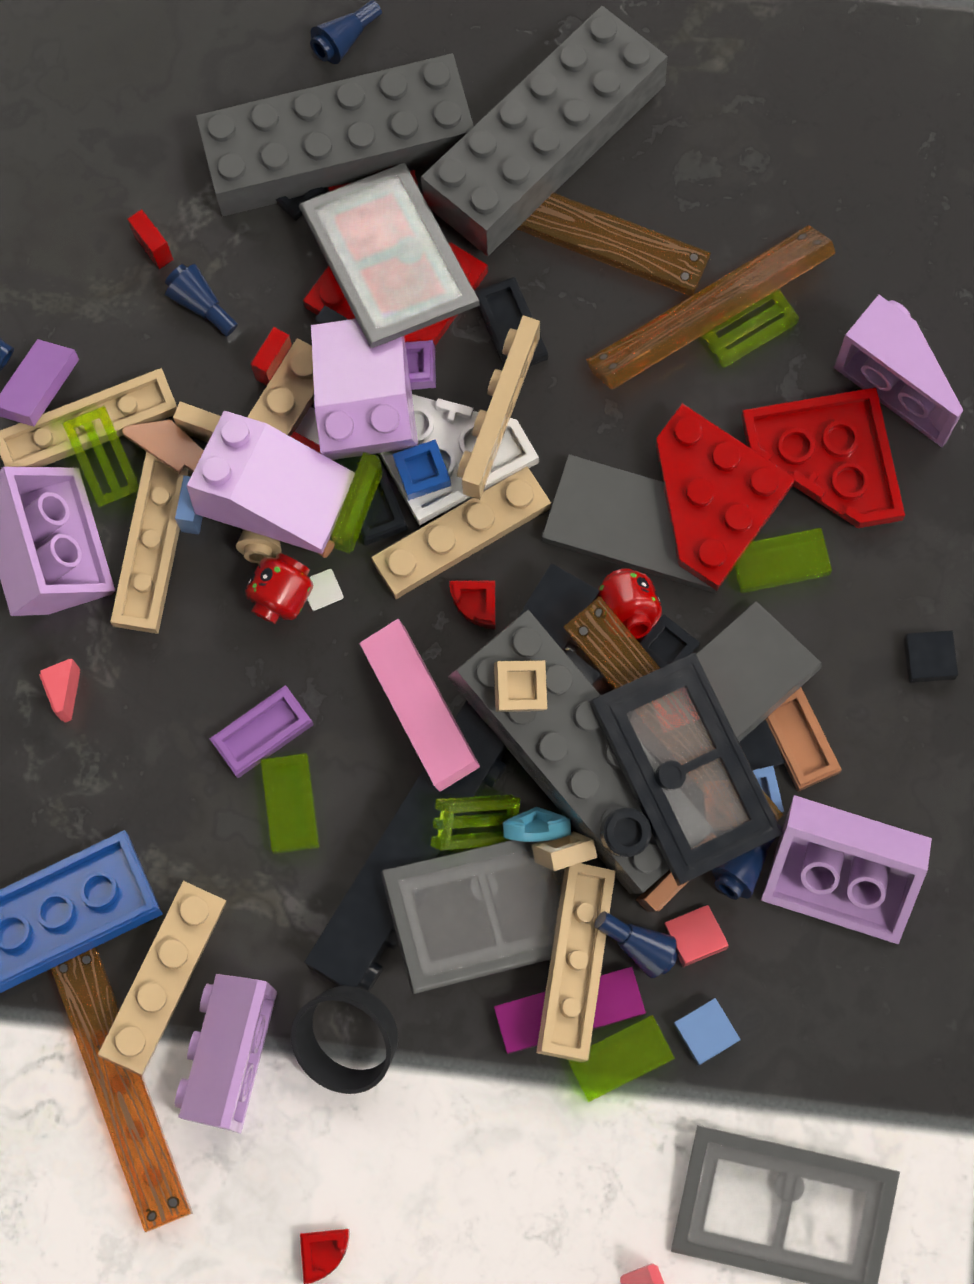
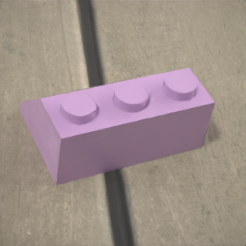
(49, 542)
(847, 869)
(226, 1052)

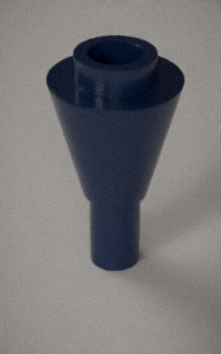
(334, 38)
(192, 291)
(740, 875)
(650, 950)

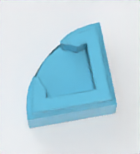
(536, 826)

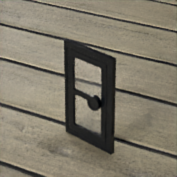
(686, 768)

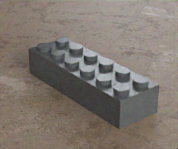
(544, 130)
(334, 133)
(562, 744)

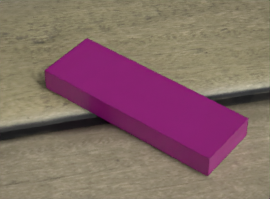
(616, 1002)

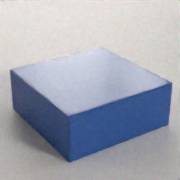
(421, 469)

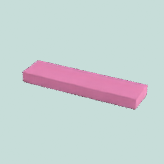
(419, 705)

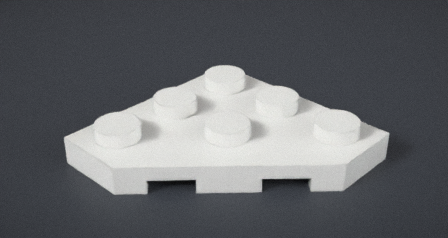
(453, 438)

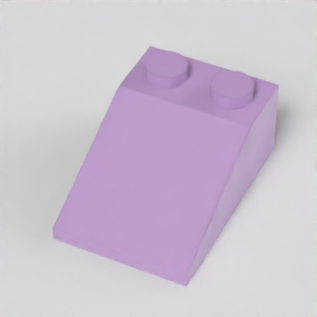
(893, 355)
(360, 392)
(268, 484)

